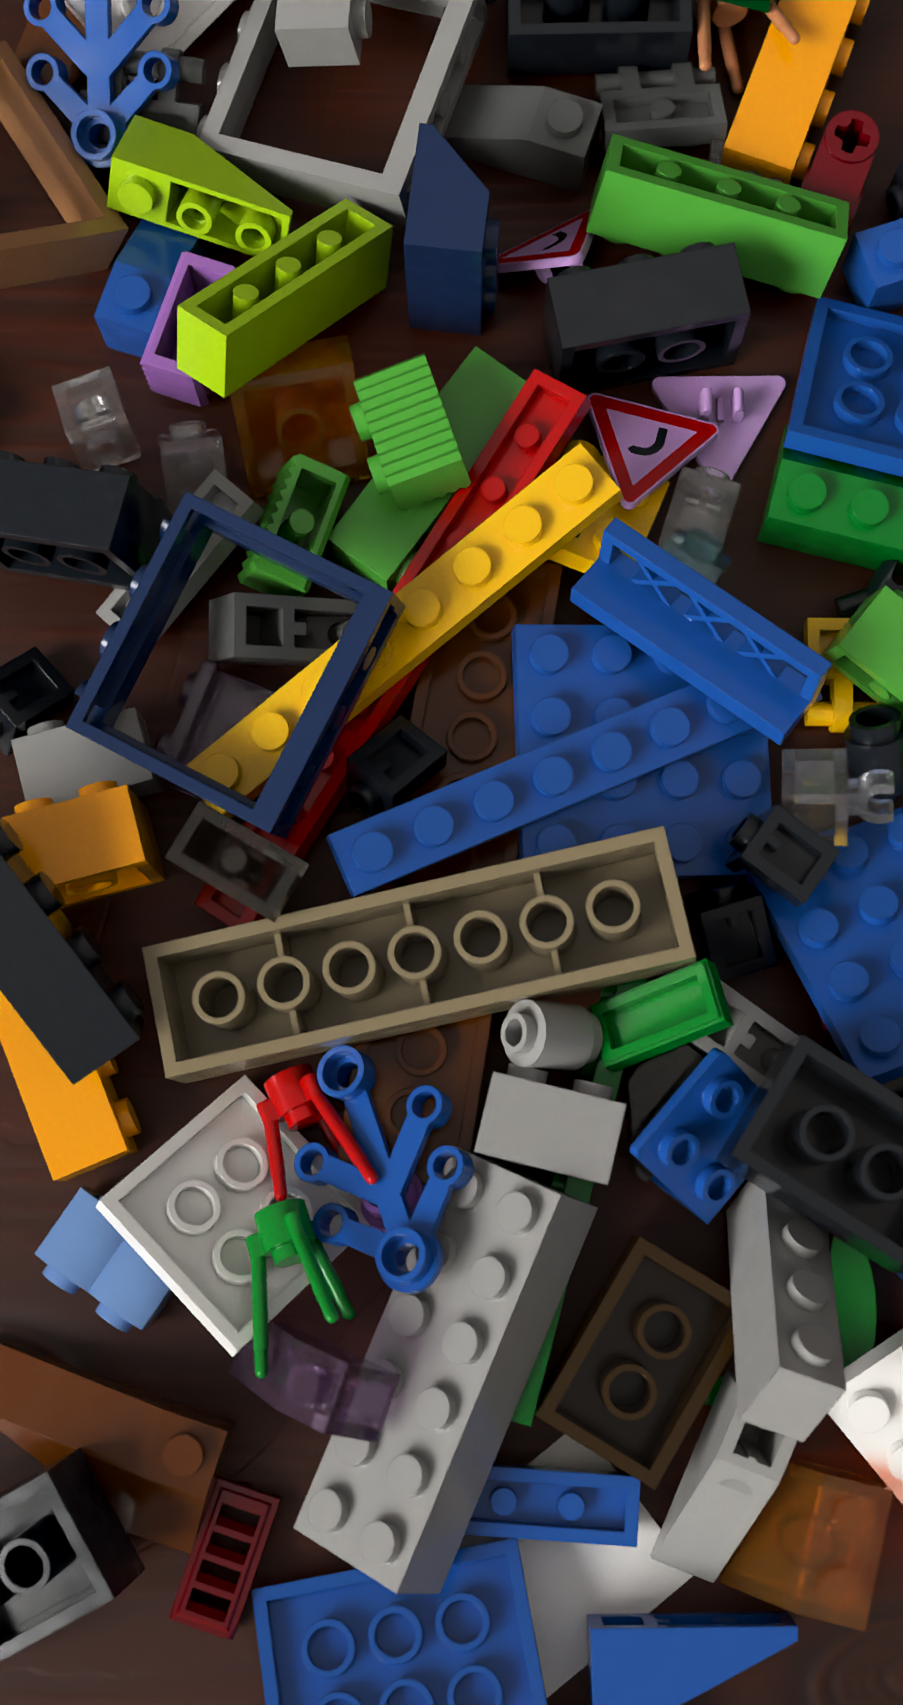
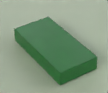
(662, 1015)

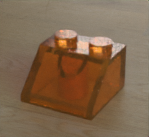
(302, 410)
(815, 1545)

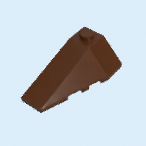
(145, 1449)

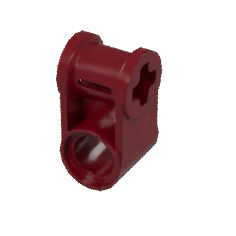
(840, 172)

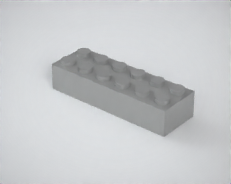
(462, 1368)

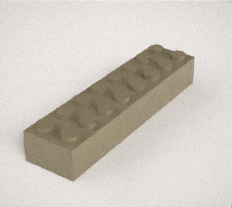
(418, 956)

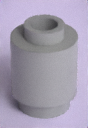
(551, 1035)

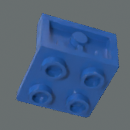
(691, 1131)

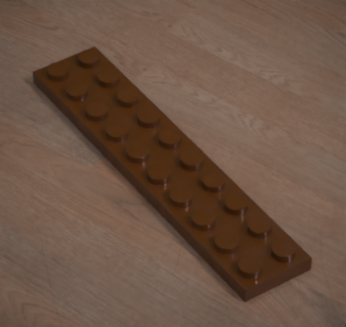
(468, 710)

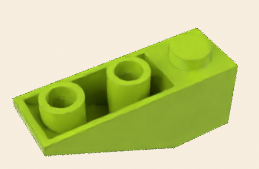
(192, 189)

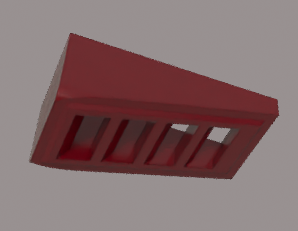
(207, 1616)

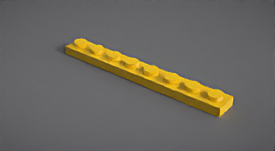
(436, 609)

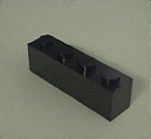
(57, 972)

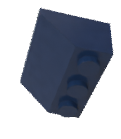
(449, 241)

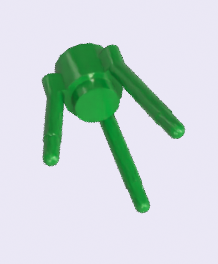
(290, 1239)

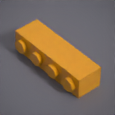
(789, 89)
(75, 1123)

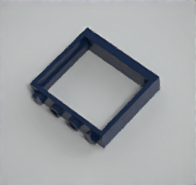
(152, 600)

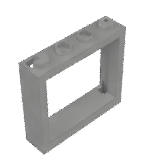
(323, 180)

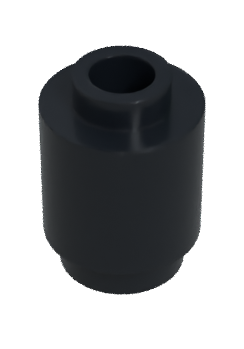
(874, 743)

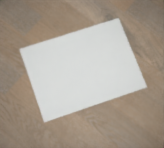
(583, 1579)

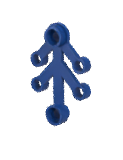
(100, 58)
(394, 1173)

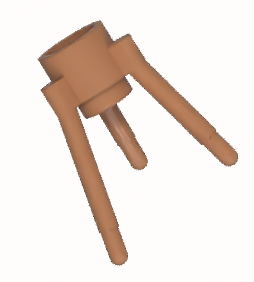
(724, 17)

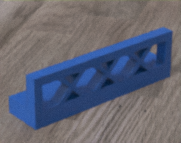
(697, 632)

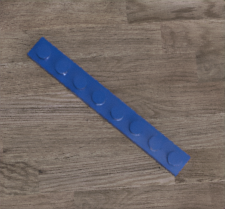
(530, 787)

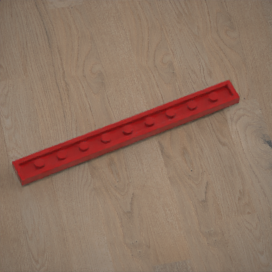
(515, 455)

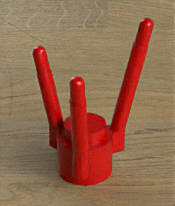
(302, 1103)

